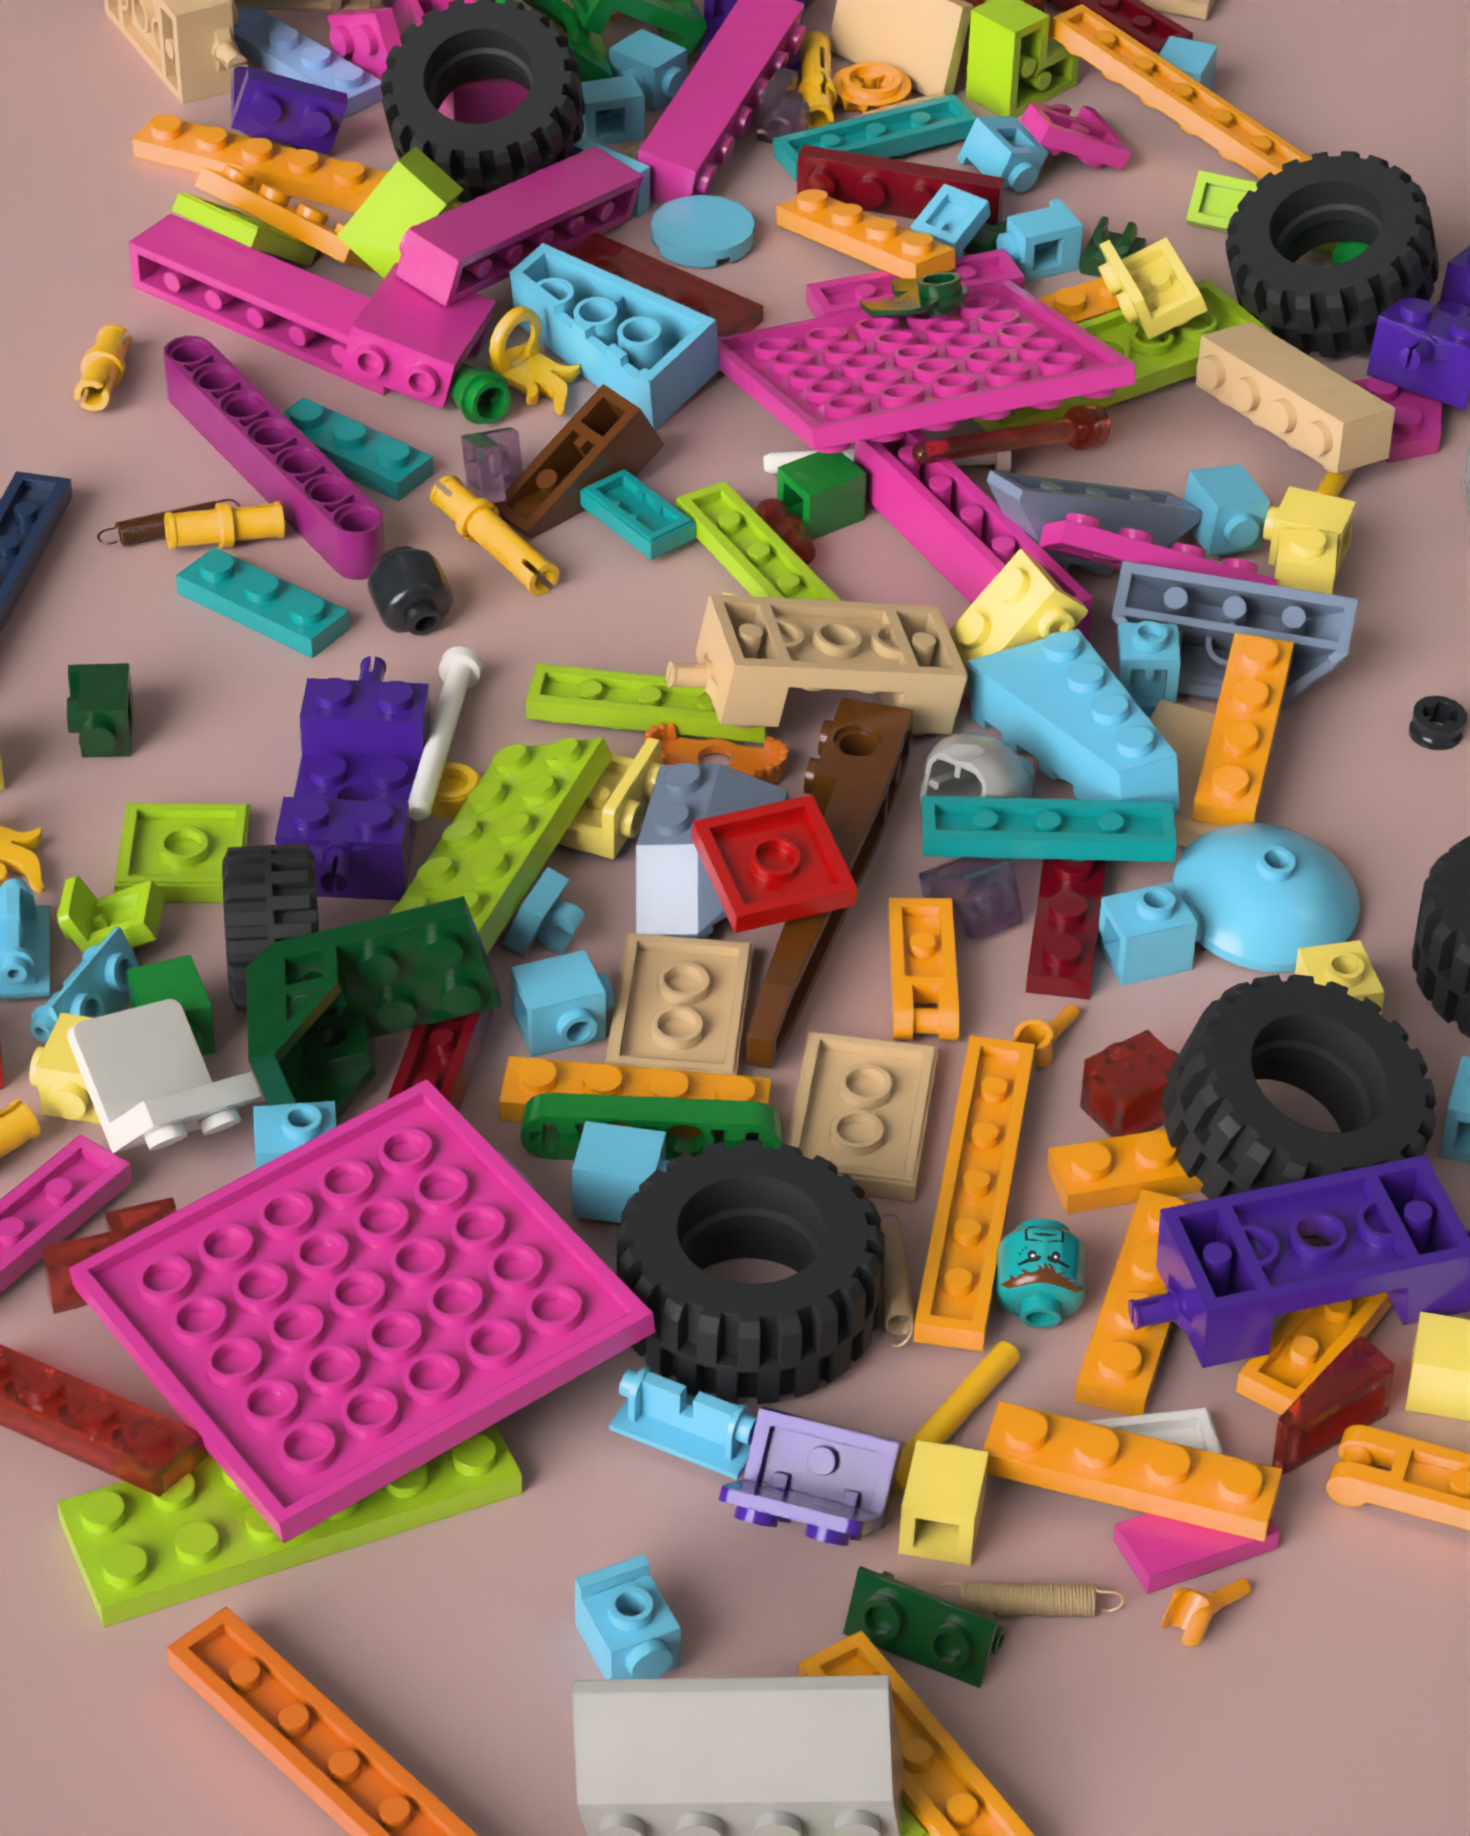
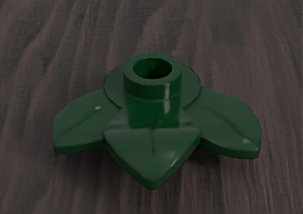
(931, 293)

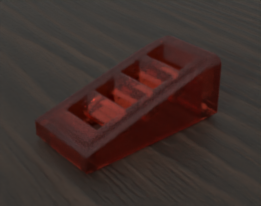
(1346, 1393)

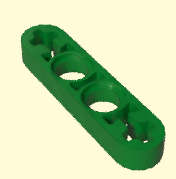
(651, 1113)

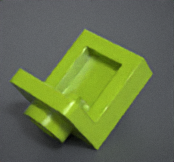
(91, 920)

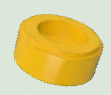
(453, 789)

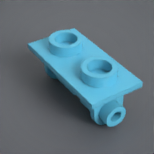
(23, 942)
(93, 988)
(686, 1426)

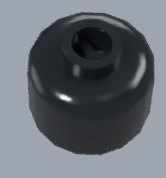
(409, 589)

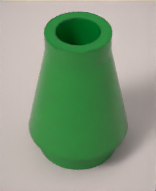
(480, 394)

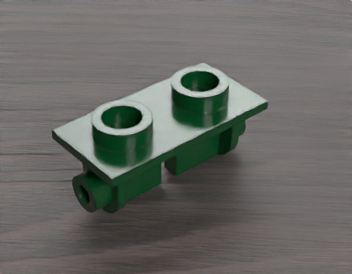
(923, 1626)

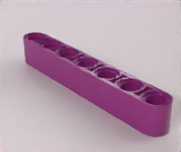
(274, 456)

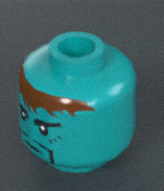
(1041, 1272)

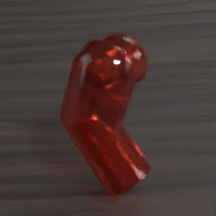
(788, 528)

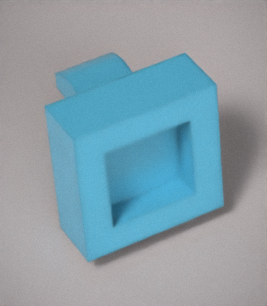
(545, 917)

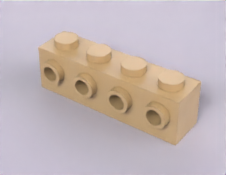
(1295, 397)

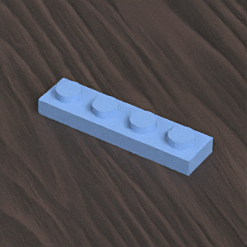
(301, 58)

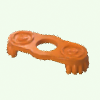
(763, 763)

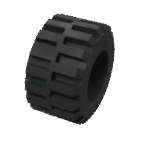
(265, 901)

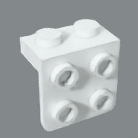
(152, 1078)

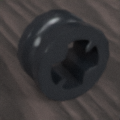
(1439, 710)

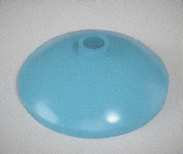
(1266, 894)

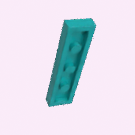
(883, 133)
(1048, 829)

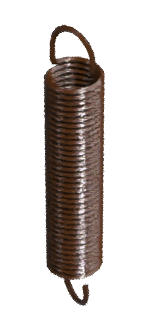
(151, 526)

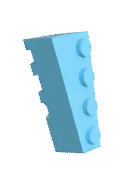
(618, 331)
(1074, 719)

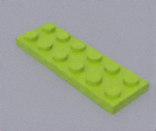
(1156, 361)
(508, 830)
(207, 1536)

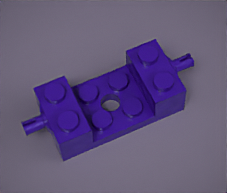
(1427, 344)
(356, 782)
(1243, 1258)

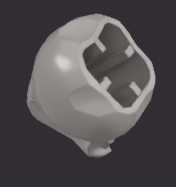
(976, 768)

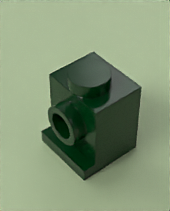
(101, 708)

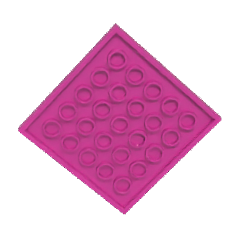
(888, 375)
(359, 1307)

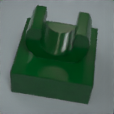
(1124, 244)

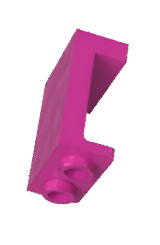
(415, 341)

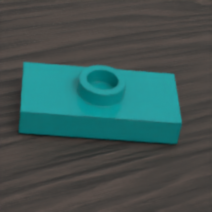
(637, 514)

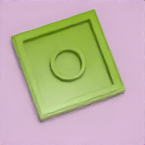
(243, 228)
(180, 847)

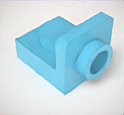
(953, 217)
(1149, 662)

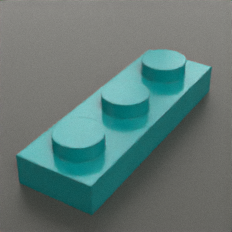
(361, 451)
(263, 602)

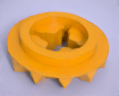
(871, 86)

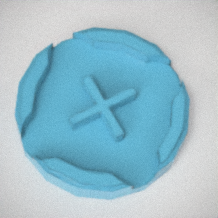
(702, 230)

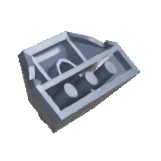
(1043, 500)
(1216, 607)
(671, 880)

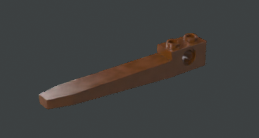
(855, 790)

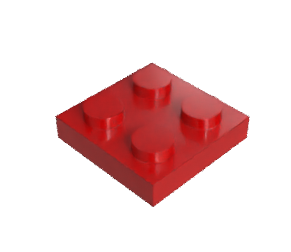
(774, 863)

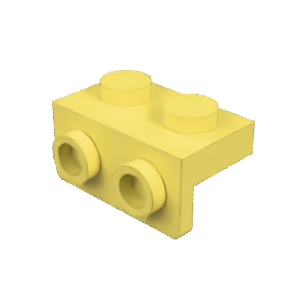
(1152, 287)
(1015, 610)
(616, 803)

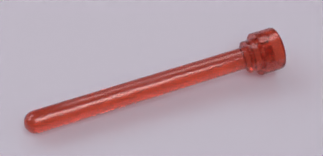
(1080, 427)

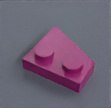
(364, 37)
(1084, 136)
(1415, 423)

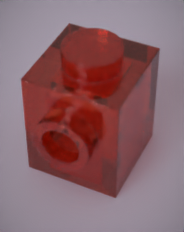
(1127, 1085)

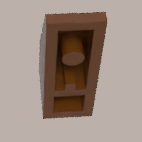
(594, 444)

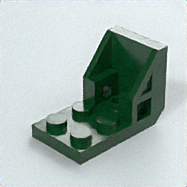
(332, 991)

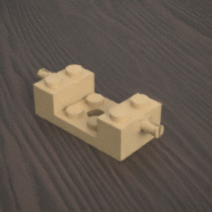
(183, 42)
(766, 644)

